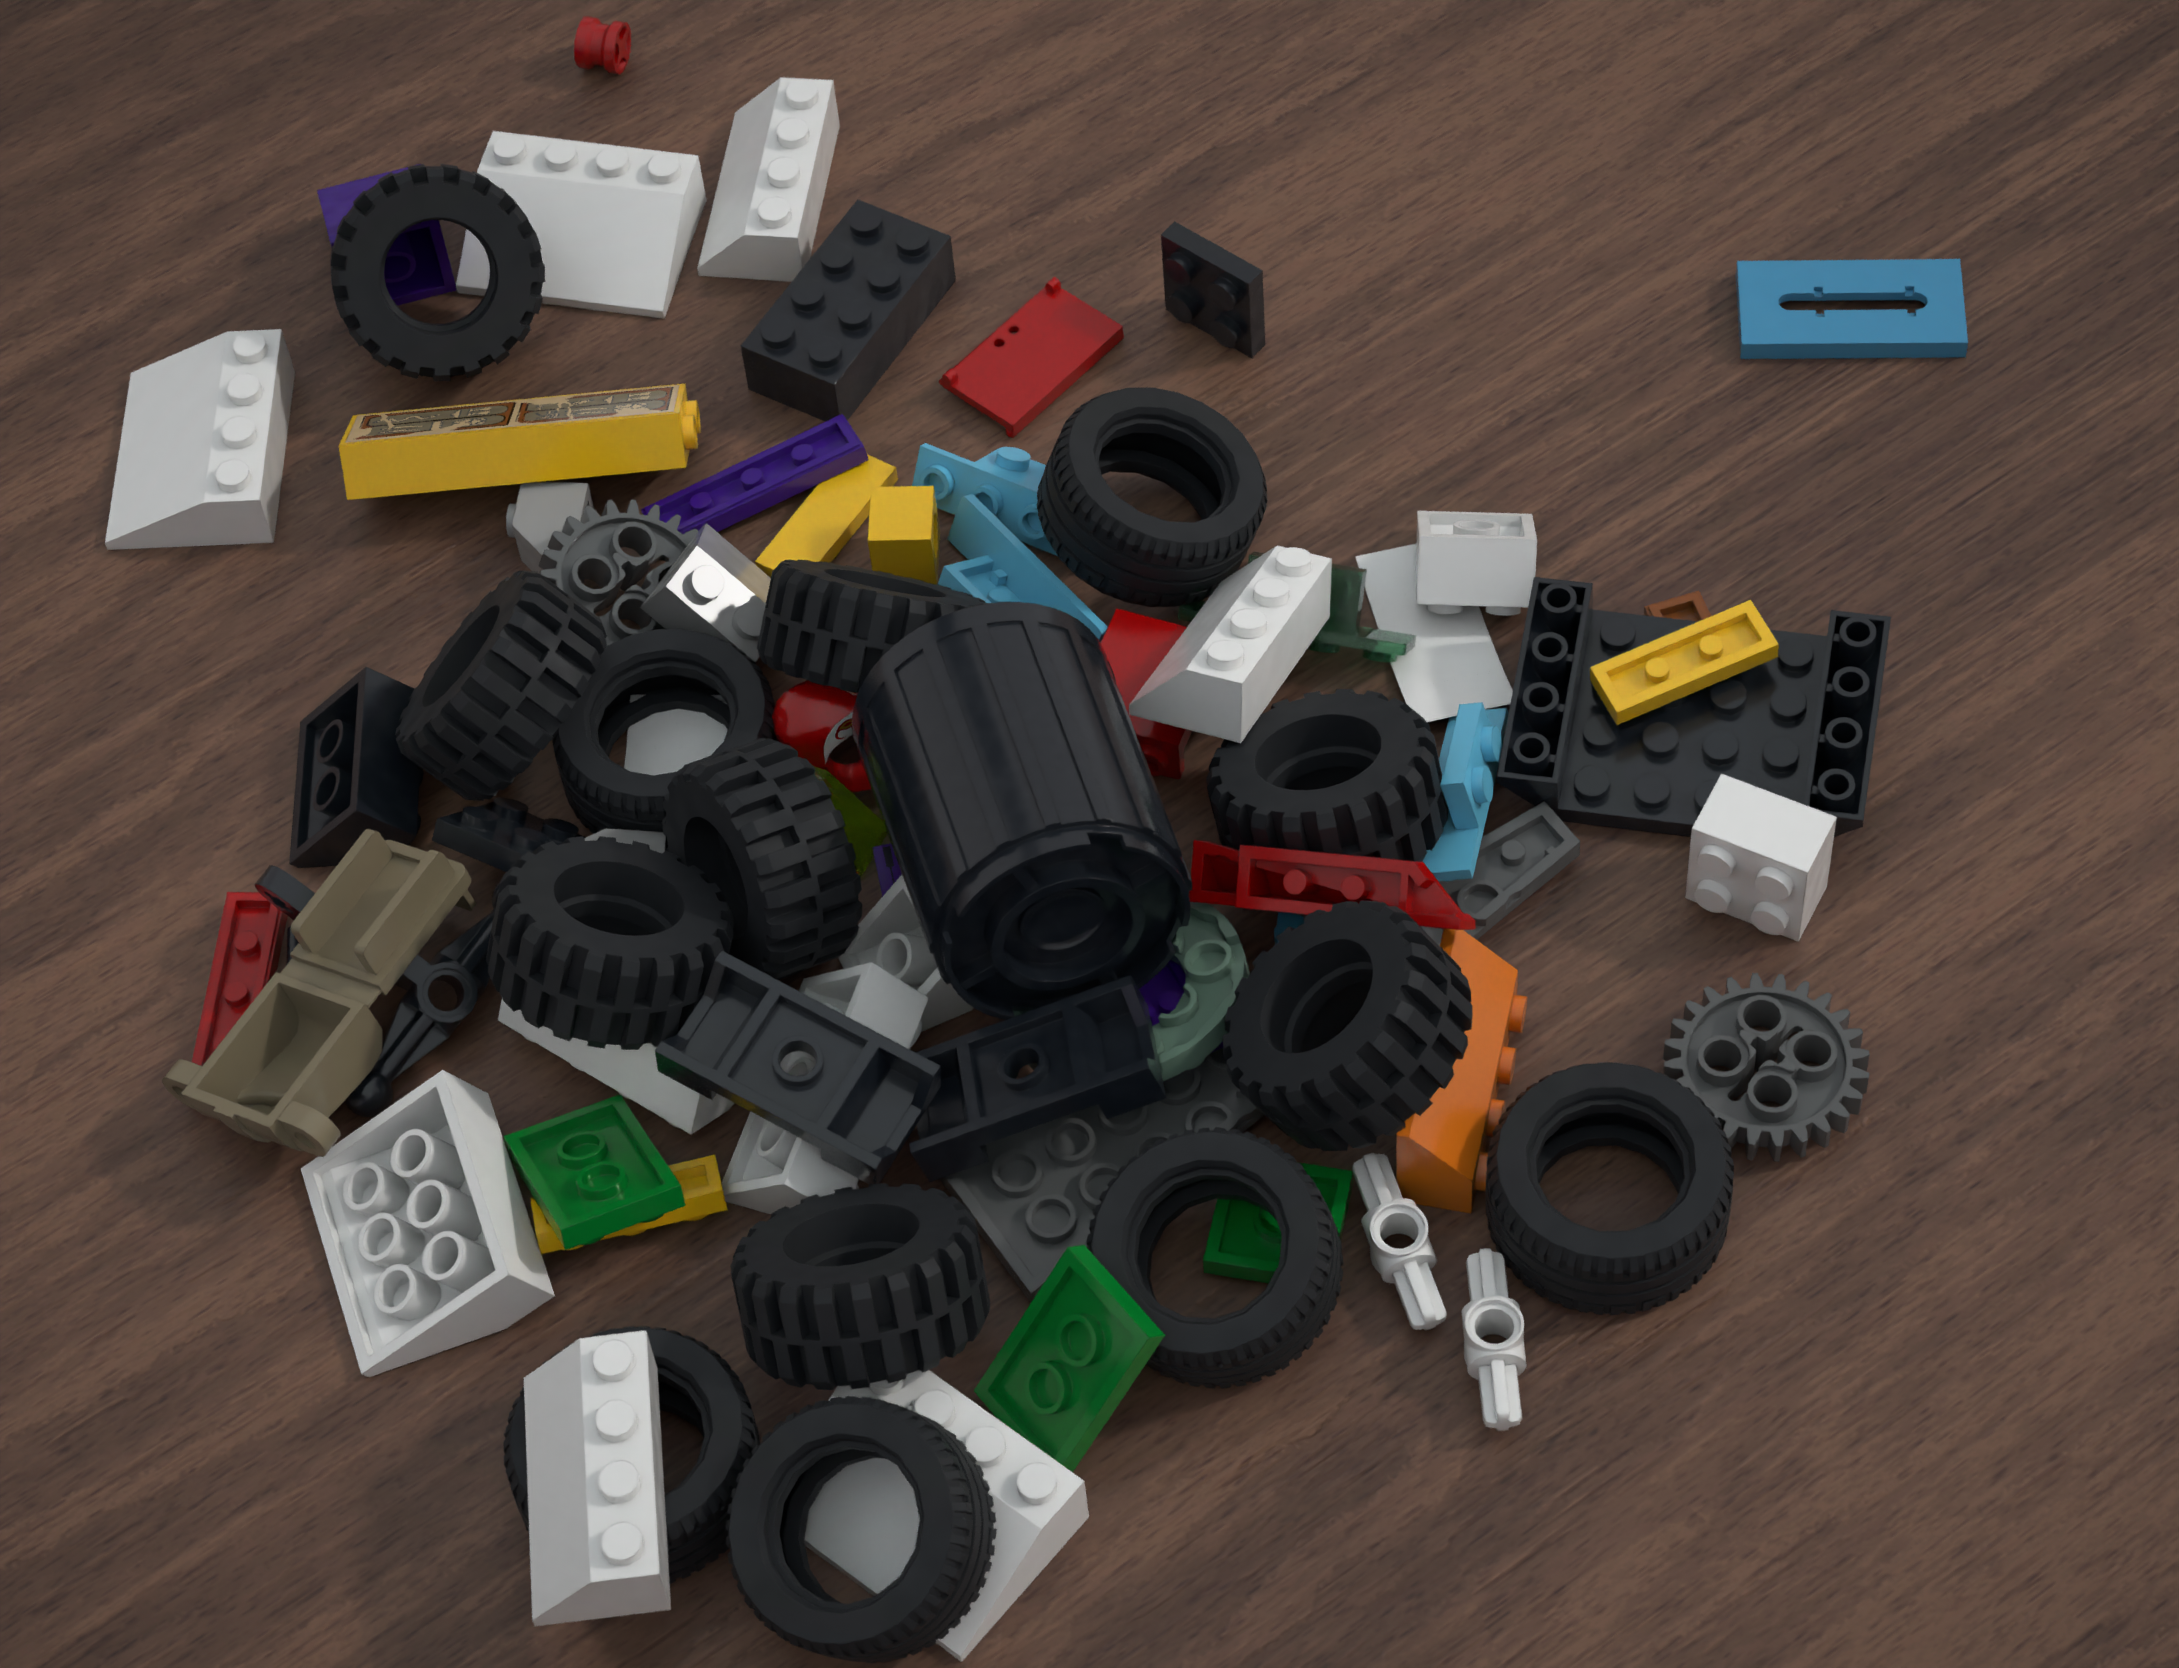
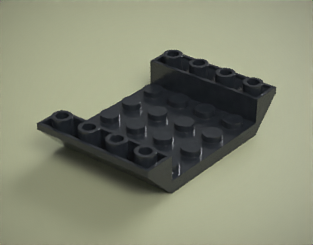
(1783, 726)

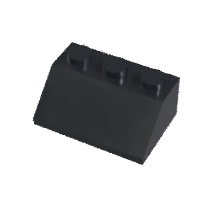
(353, 772)

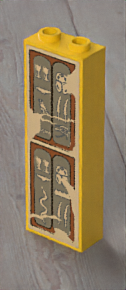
(518, 441)

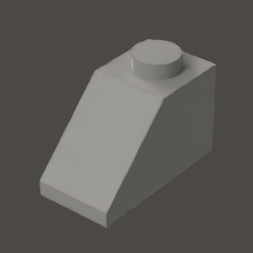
(540, 512)

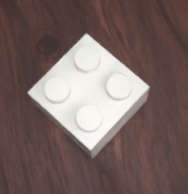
(1759, 857)

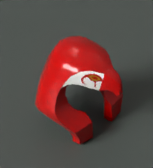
(815, 722)

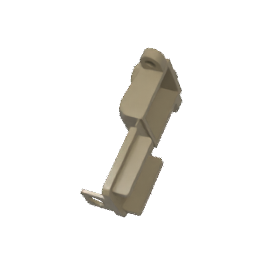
(311, 1025)

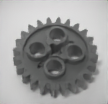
(594, 553)
(1810, 1096)

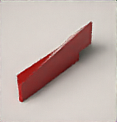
(1316, 880)

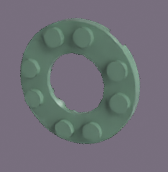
(1213, 968)

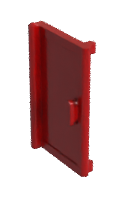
(1025, 372)

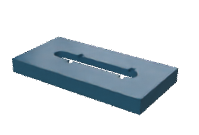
(1779, 333)

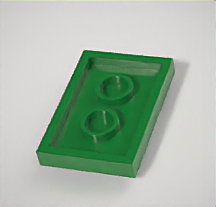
(594, 1172)
(1069, 1358)

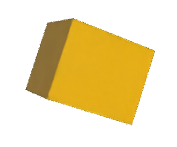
(904, 532)

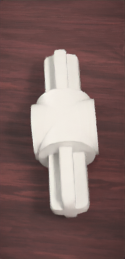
(1406, 1266)
(1494, 1364)

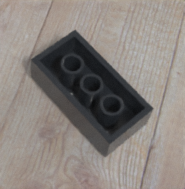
(848, 312)

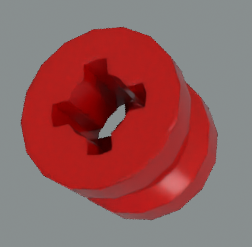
(602, 45)

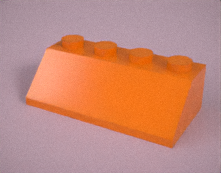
(1443, 1150)

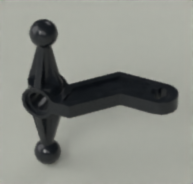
(416, 1023)

